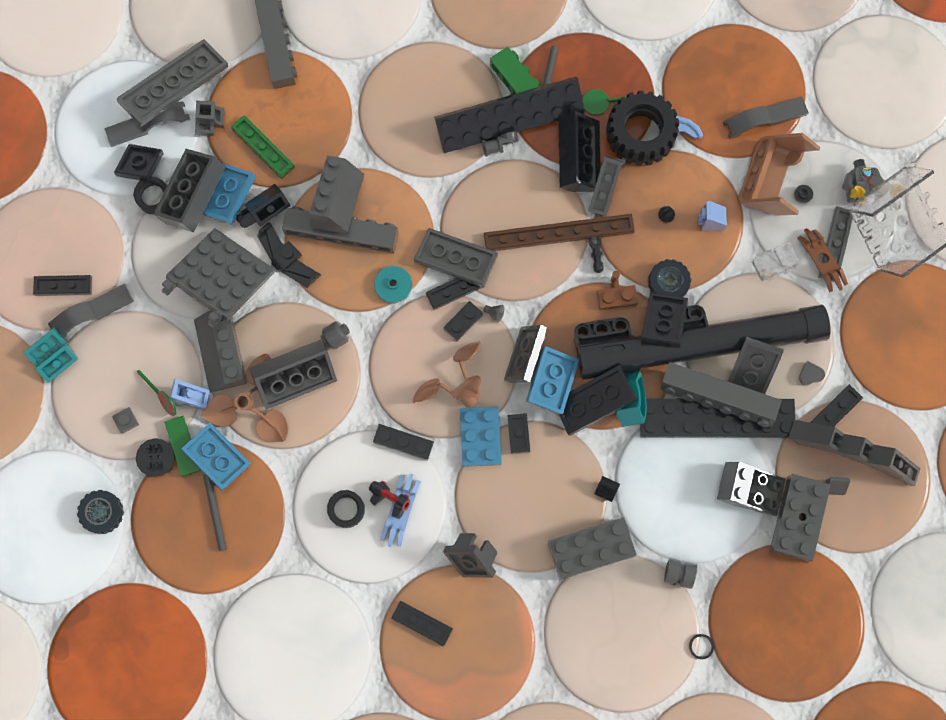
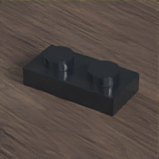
(463, 321)
(518, 433)

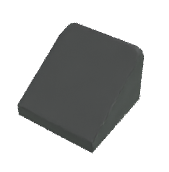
(838, 485)

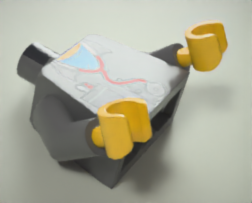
(860, 181)

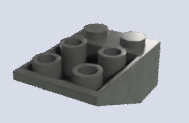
(751, 488)

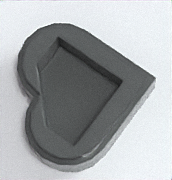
(811, 373)

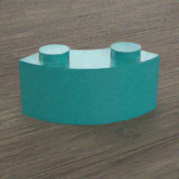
(635, 412)

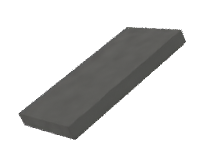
(456, 257)

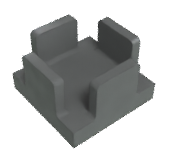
(469, 559)

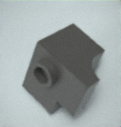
(208, 117)

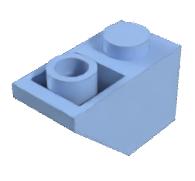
(712, 217)

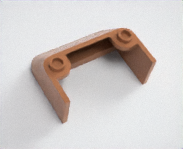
(768, 171)

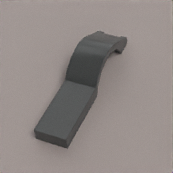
(765, 115)
(131, 129)
(91, 309)

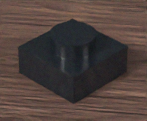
(607, 488)

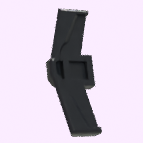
(286, 257)

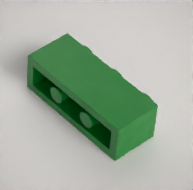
(512, 72)

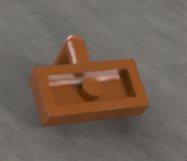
(617, 296)

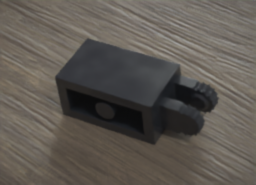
(263, 207)

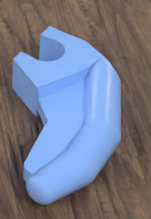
(689, 127)

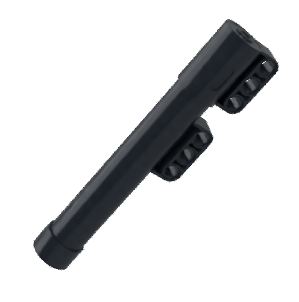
(699, 340)

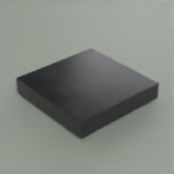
(138, 162)

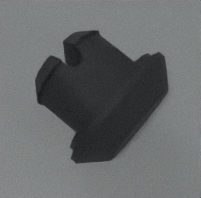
(666, 214)

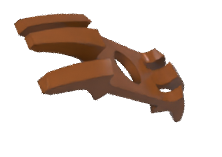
(831, 267)

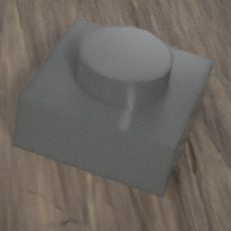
(125, 420)

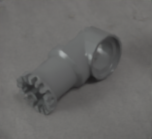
(497, 144)

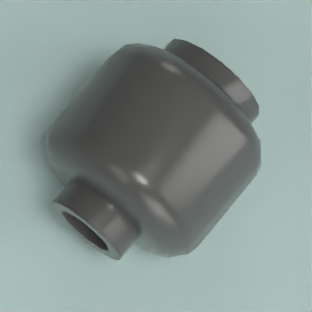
(335, 335)

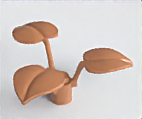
(467, 391)
(222, 412)

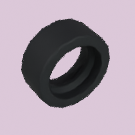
(139, 189)
(345, 494)

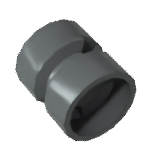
(680, 573)

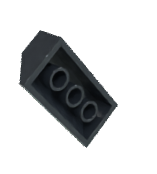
(579, 152)

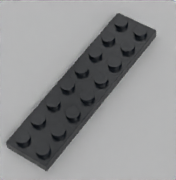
(508, 114)
(692, 420)

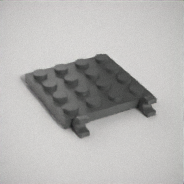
(218, 276)

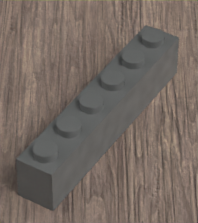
(276, 43)
(361, 234)
(721, 395)

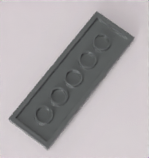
(172, 82)

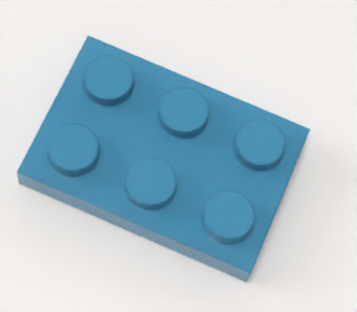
(229, 194)
(552, 380)
(480, 436)
(216, 456)

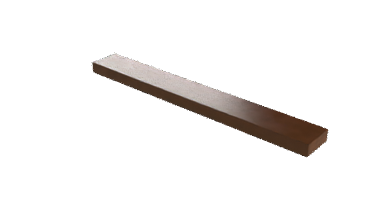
(559, 232)

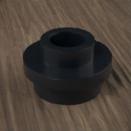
(799, 197)

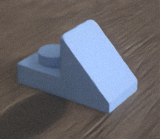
(189, 394)

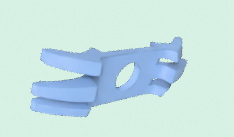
(400, 523)

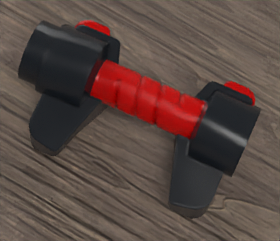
(381, 491)

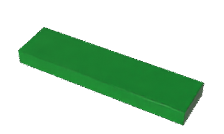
(262, 146)

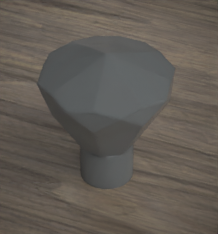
(495, 312)

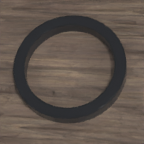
(712, 646)

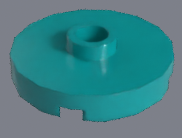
(395, 293)

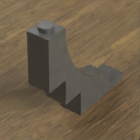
(856, 448)

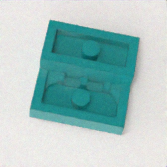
(51, 355)

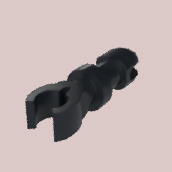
(596, 254)

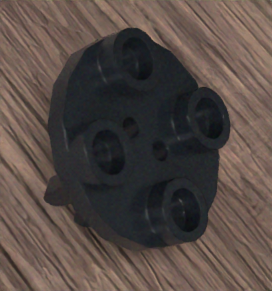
(155, 467)

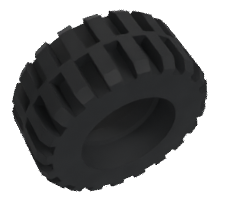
(650, 107)

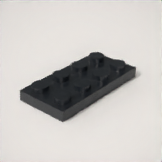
(597, 400)

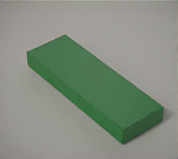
(179, 437)

